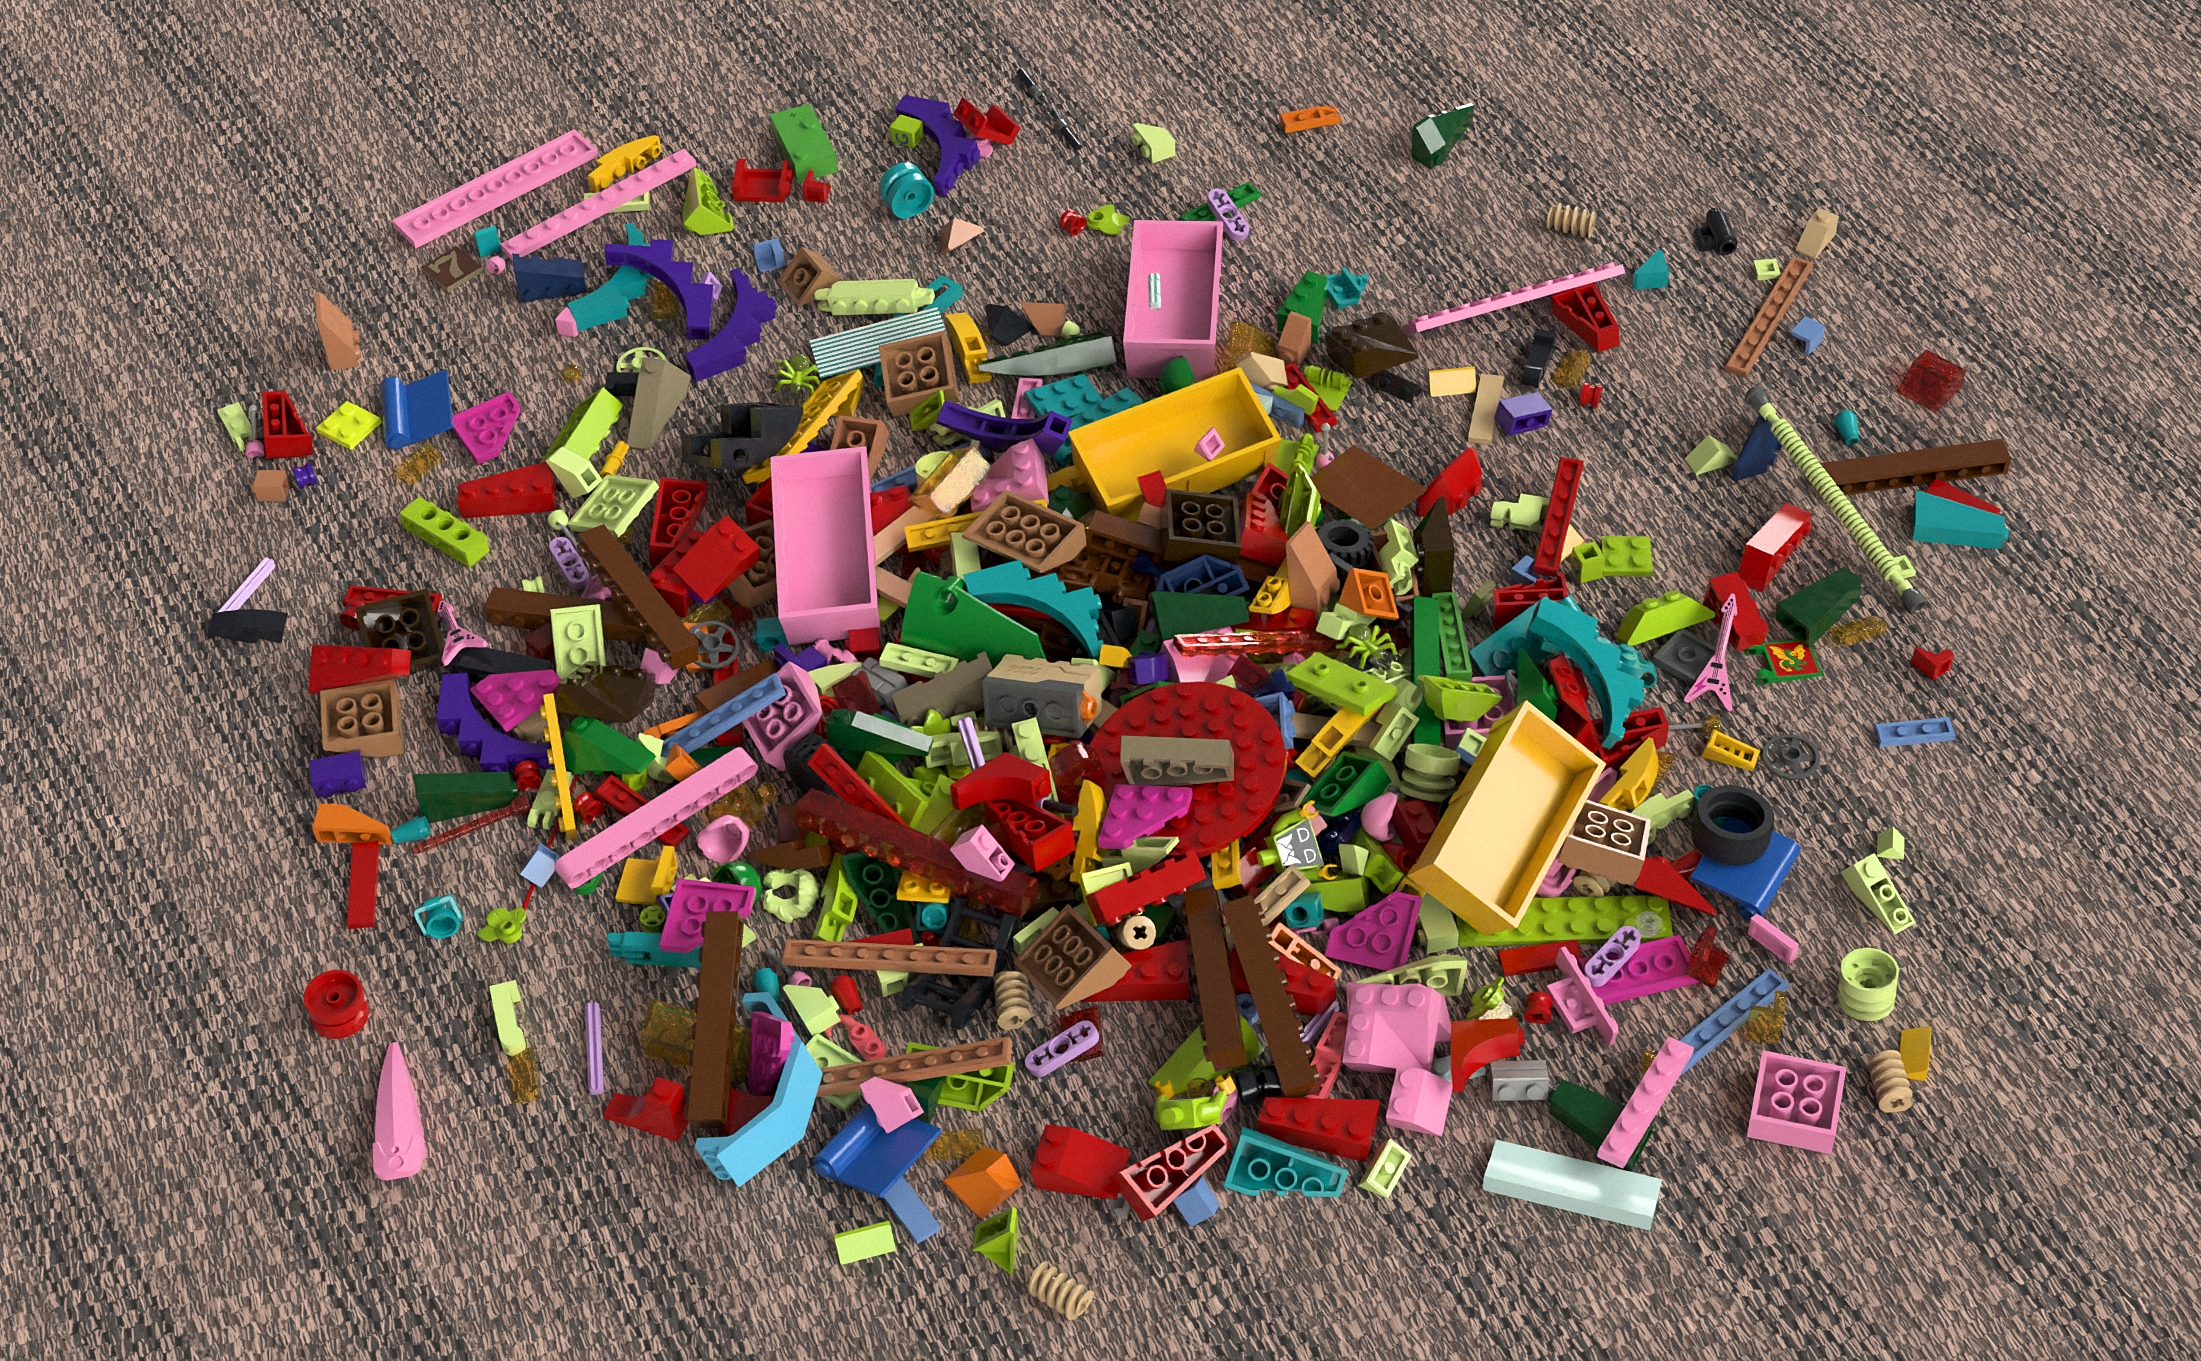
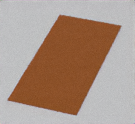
(1365, 487)

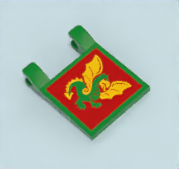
(1786, 661)

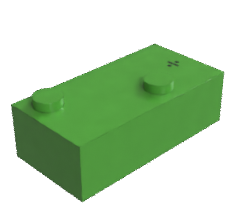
(803, 142)

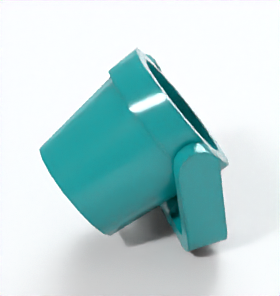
(442, 916)
(933, 916)

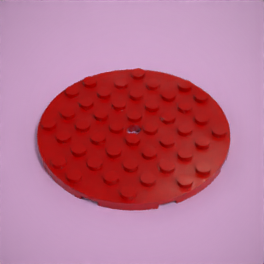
(1203, 711)

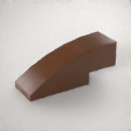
(794, 855)

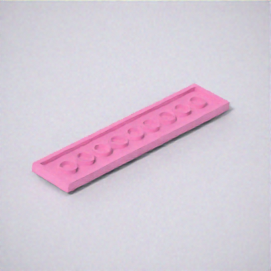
(495, 188)
(1512, 298)

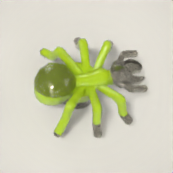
(797, 377)
(1367, 647)

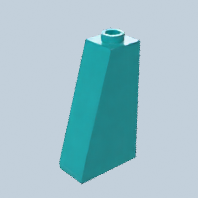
(1955, 523)

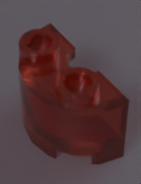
(1072, 762)

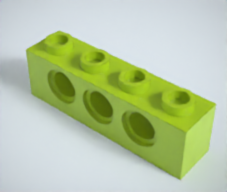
(444, 531)

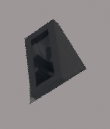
(1005, 325)

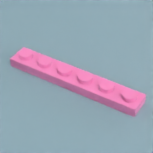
(1645, 1102)

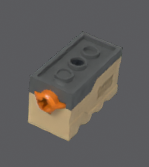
(1057, 694)

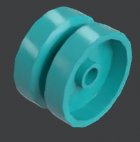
(906, 190)

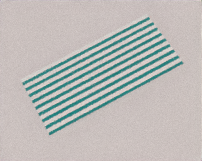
(860, 346)

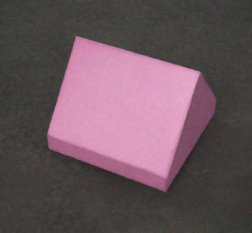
(566, 323)
(1209, 445)

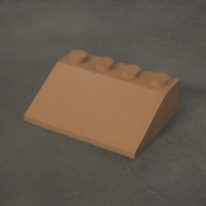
(1027, 532)
(1071, 960)

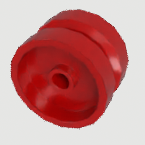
(336, 1004)

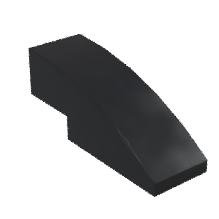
(249, 625)

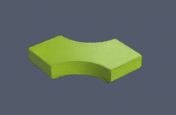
(1300, 396)

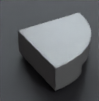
(1119, 1207)

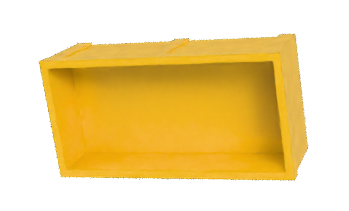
(1164, 438)
(1507, 820)

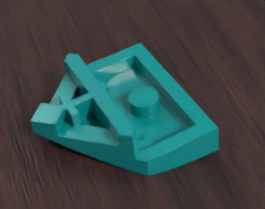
(1345, 288)

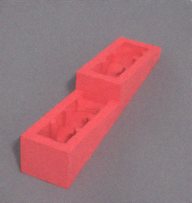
(1330, 1054)

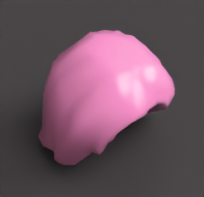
(1377, 816)
(723, 839)

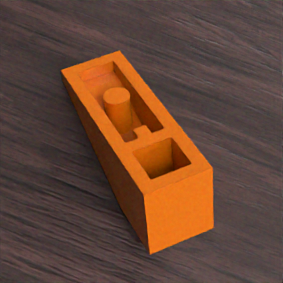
(345, 825)
(1295, 948)

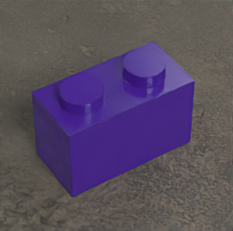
(1523, 413)
(337, 774)

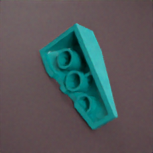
(1273, 1165)

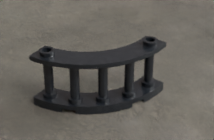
(977, 996)

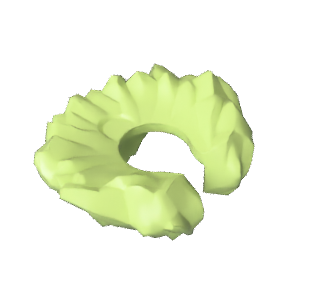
(801, 903)

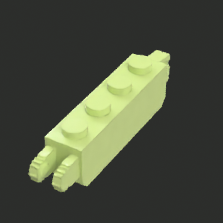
(873, 297)

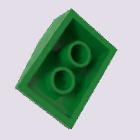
(1348, 784)

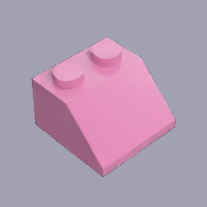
(1419, 1101)

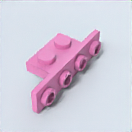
(1577, 1001)

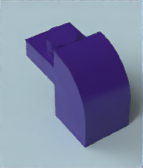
(808, 659)
(1148, 667)

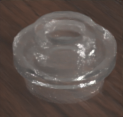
(1648, 929)

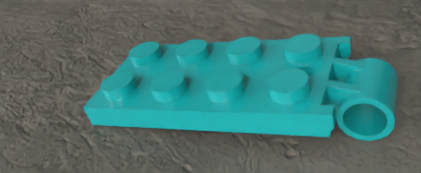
(1112, 405)
(1500, 650)
(1630, 658)

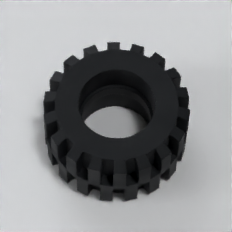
(1347, 541)
(797, 767)

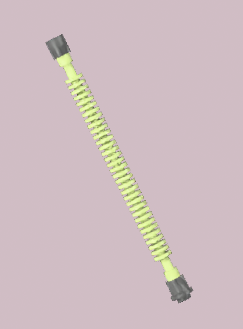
(1835, 498)

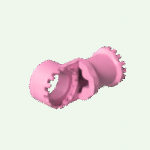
(833, 655)

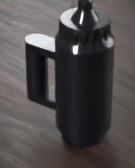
(1720, 230)

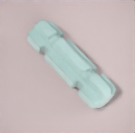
(1154, 293)

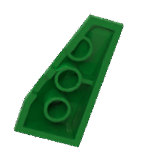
(1535, 687)
(599, 748)

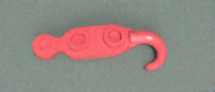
(862, 1038)

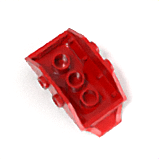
(1571, 705)

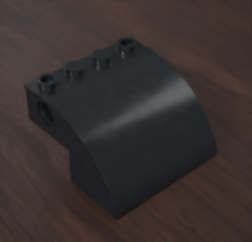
(747, 436)

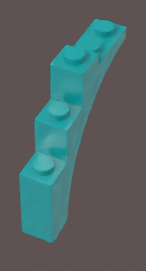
(612, 298)
(1013, 585)
(1600, 662)

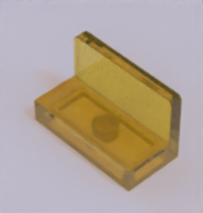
(1767, 1022)

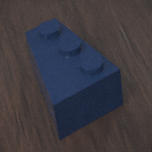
(548, 278)

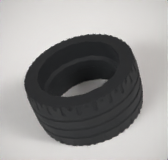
(1726, 846)

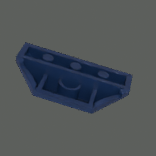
(1757, 452)
(1204, 576)

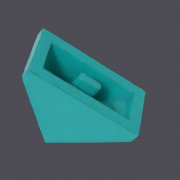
(486, 241)
(1652, 273)

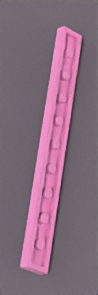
(599, 204)

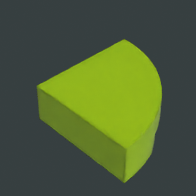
(928, 774)

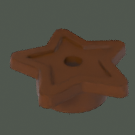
(1059, 872)

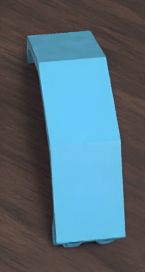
(779, 1124)

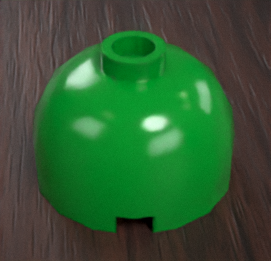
(1175, 375)
(738, 874)

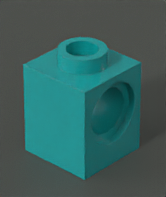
(769, 634)
(1312, 904)

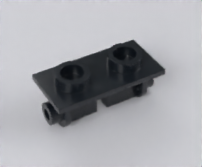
(1396, 386)

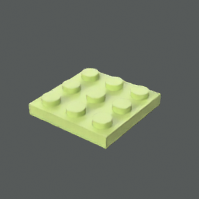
(613, 503)

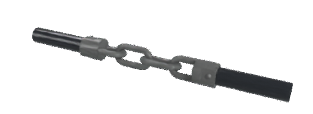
(1060, 124)

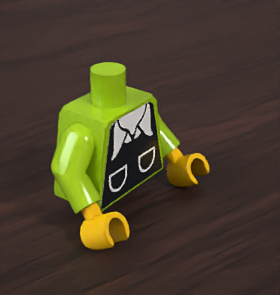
(1295, 843)
(1190, 1111)

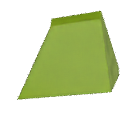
(998, 1239)

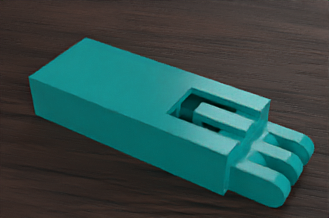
(945, 299)
(636, 944)

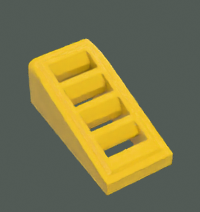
(1114, 656)
(1728, 757)

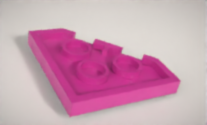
(487, 426)
(515, 695)
(1141, 811)
(689, 909)
(1378, 935)
(768, 1051)

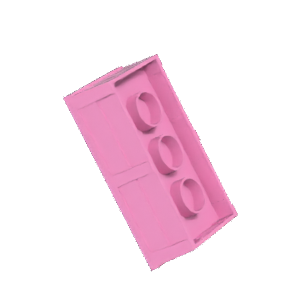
(1186, 323)
(824, 544)

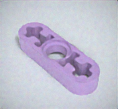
(1228, 206)
(569, 555)
(1614, 945)
(1050, 1047)

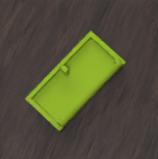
(1341, 684)
(893, 788)

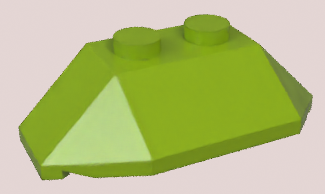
(1300, 501)
(1660, 616)
(1457, 698)
(971, 1089)

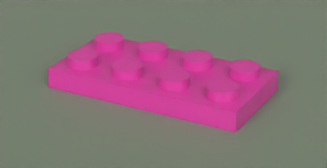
(1650, 970)

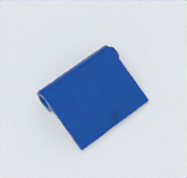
(415, 409)
(1752, 883)
(871, 1158)

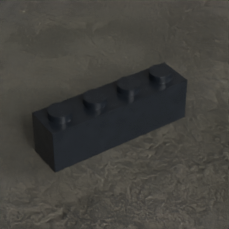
(484, 661)

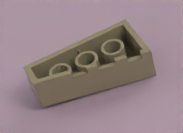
(947, 693)
(1176, 760)

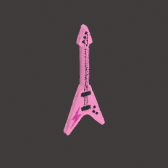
(457, 636)
(1714, 675)

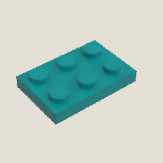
(1064, 397)

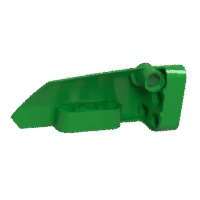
(958, 625)

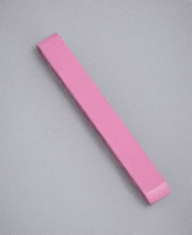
(655, 817)

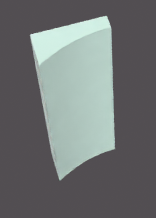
(1572, 1184)

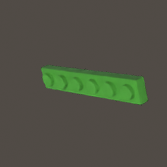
(1452, 638)

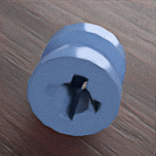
(1246, 1001)

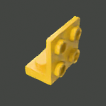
(647, 879)
(921, 889)

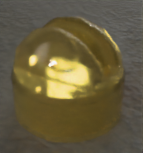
(572, 373)
(763, 793)
(1198, 1087)

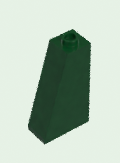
(1818, 606)
(1195, 613)
(462, 794)
(1591, 1116)

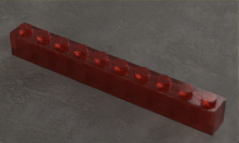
(910, 851)

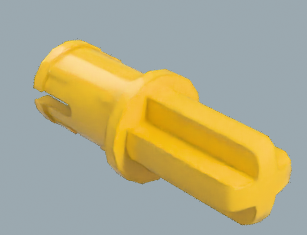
(614, 460)

